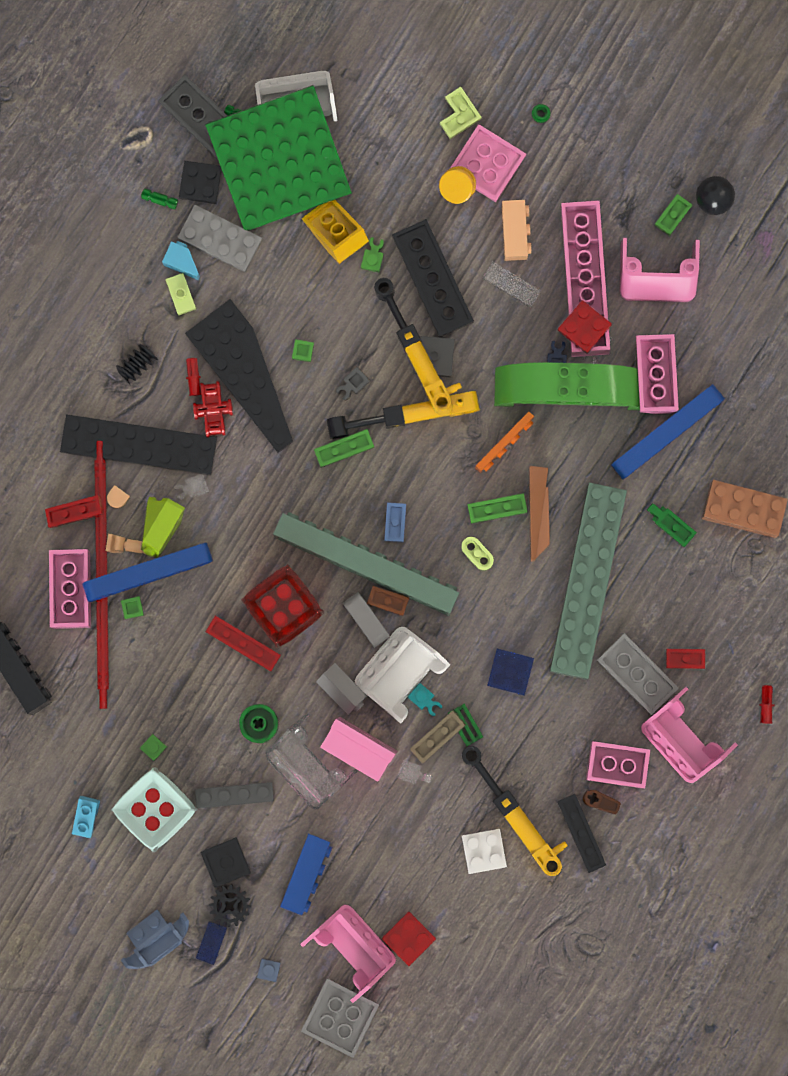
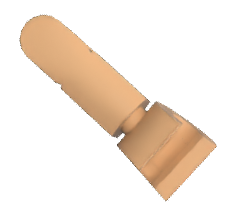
(117, 544)

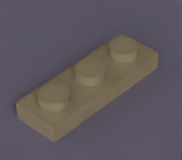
(438, 736)

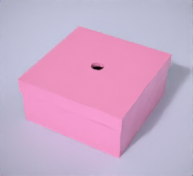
(358, 749)

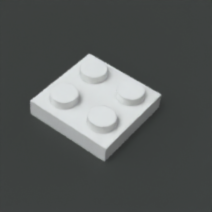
(484, 851)

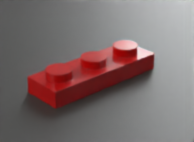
(74, 511)

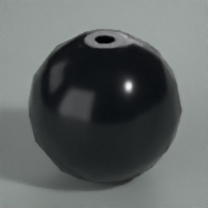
(715, 195)

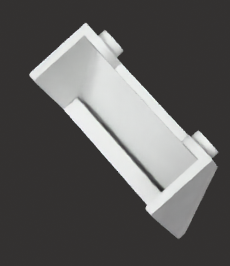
(398, 670)

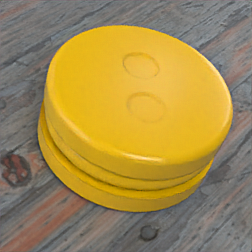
(457, 184)

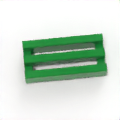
(473, 739)

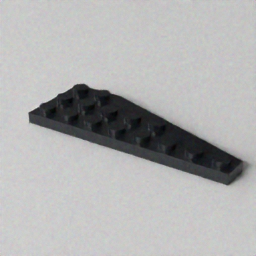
(235, 356)

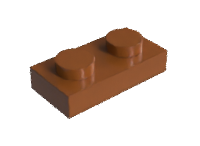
(388, 601)

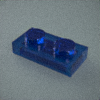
(211, 943)

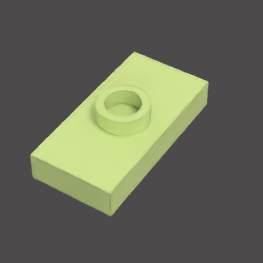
(180, 294)

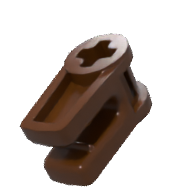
(603, 802)

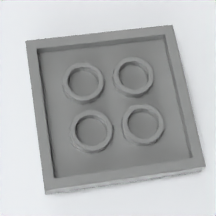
(338, 1020)

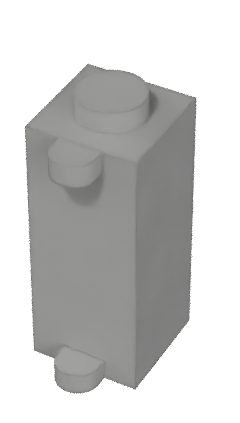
(342, 689)

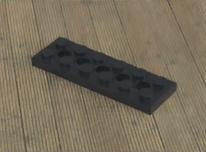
(438, 266)

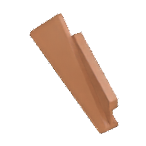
(538, 511)

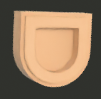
(117, 498)

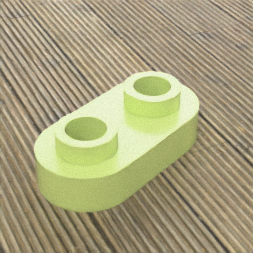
(478, 553)

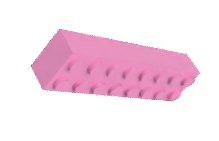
(585, 264)

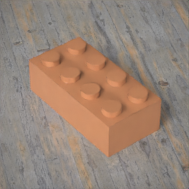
(744, 508)

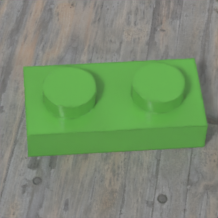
(673, 214)

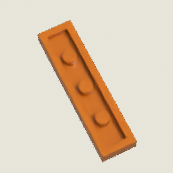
(500, 448)

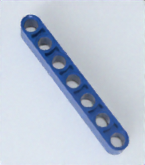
(667, 432)
(147, 572)

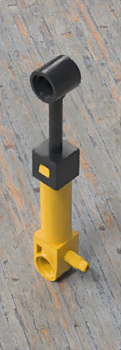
(417, 354)
(400, 415)
(518, 820)

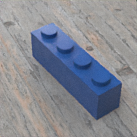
(305, 874)

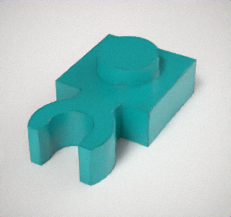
(422, 697)

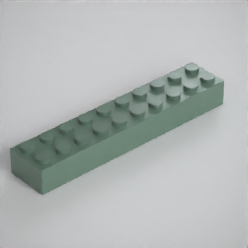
(366, 564)
(588, 581)

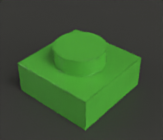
(303, 350)
(132, 607)
(153, 747)

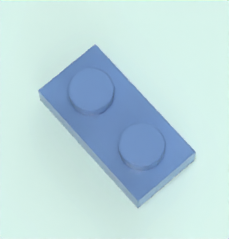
(395, 522)

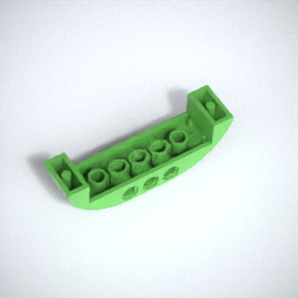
(567, 384)

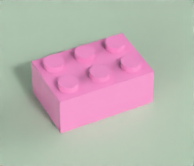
(618, 765)

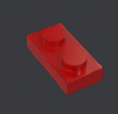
(685, 658)

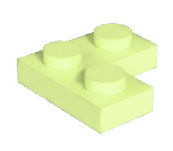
(463, 116)

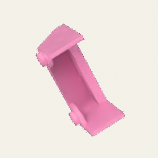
(658, 286)
(680, 744)
(357, 945)

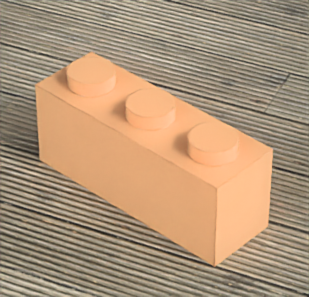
(515, 230)

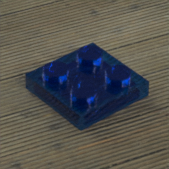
(510, 672)

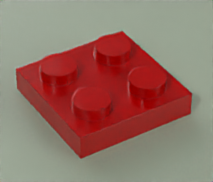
(584, 327)
(408, 938)

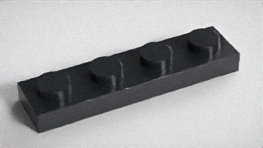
(581, 833)

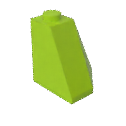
(160, 524)

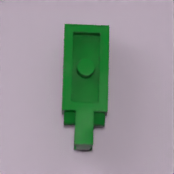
(672, 524)

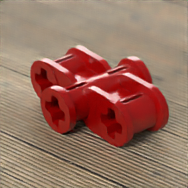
(212, 409)

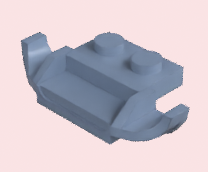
(154, 939)

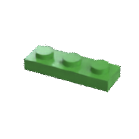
(344, 448)
(497, 508)

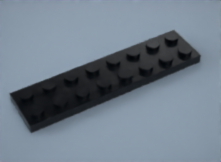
(139, 444)

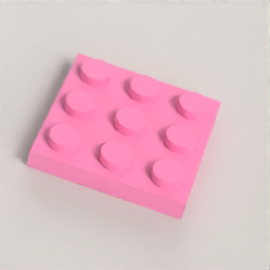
(490, 160)

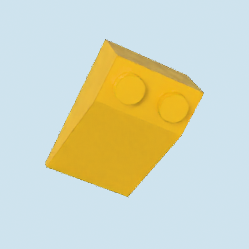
(336, 230)

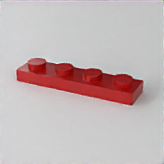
(243, 643)

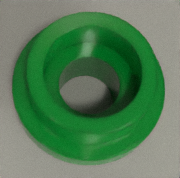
(541, 107)

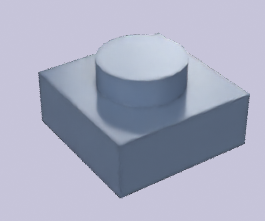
(268, 970)

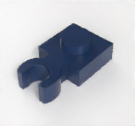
(557, 356)

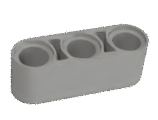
(366, 619)

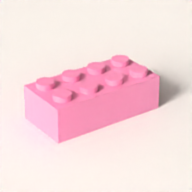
(66, 594)

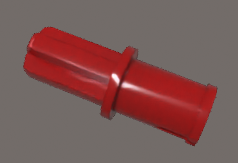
(193, 377)
(766, 704)

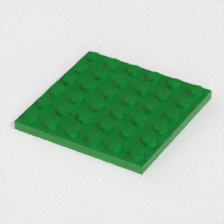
(278, 158)

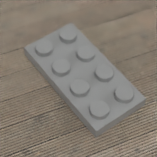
(219, 238)
(637, 674)

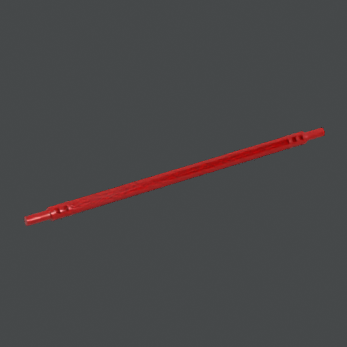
(101, 570)

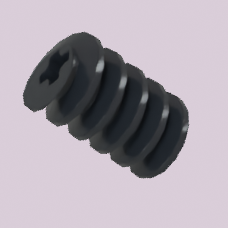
(136, 363)

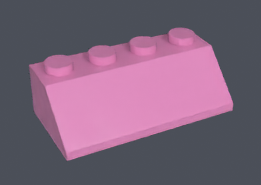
(657, 374)

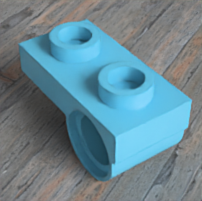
(85, 816)

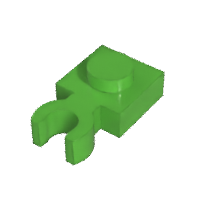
(373, 258)

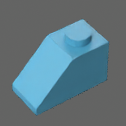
(180, 259)

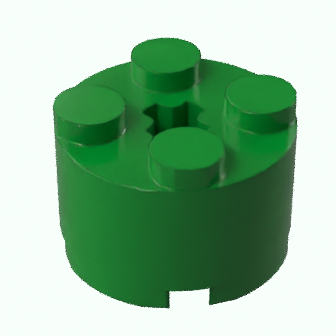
(258, 712)

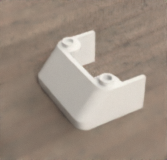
(277, 87)

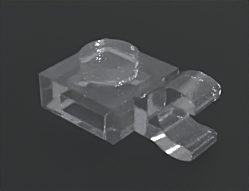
(411, 772)

